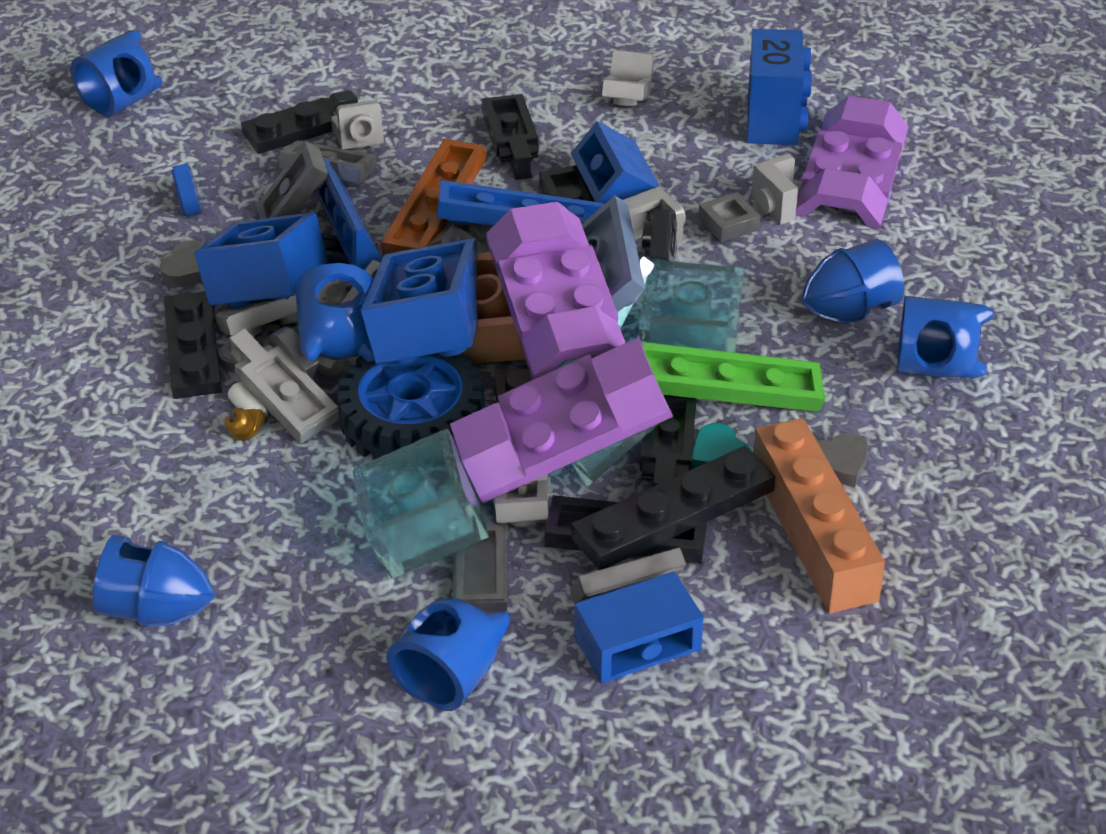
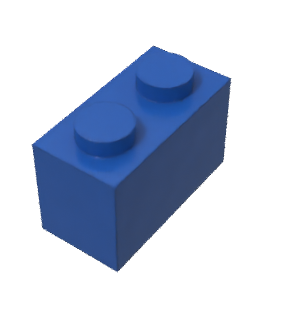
(612, 164)
(638, 626)

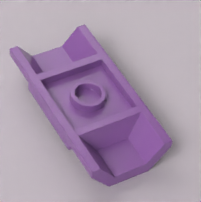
(854, 159)
(553, 286)
(559, 419)

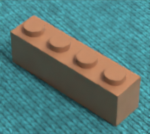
(819, 517)

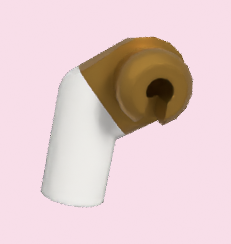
(249, 413)

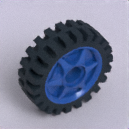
(399, 404)

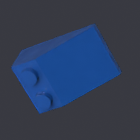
(423, 302)

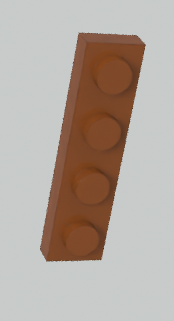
(417, 219)

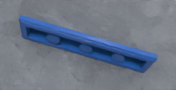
(347, 221)

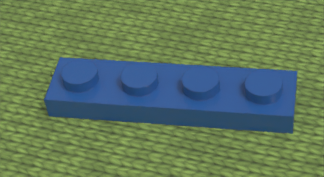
(487, 205)

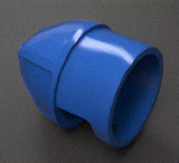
(853, 282)
(149, 583)

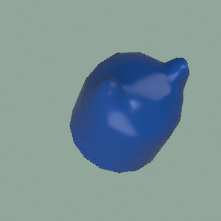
(114, 74)
(332, 329)
(941, 337)
(446, 651)

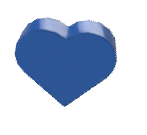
(186, 189)

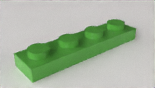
(736, 377)

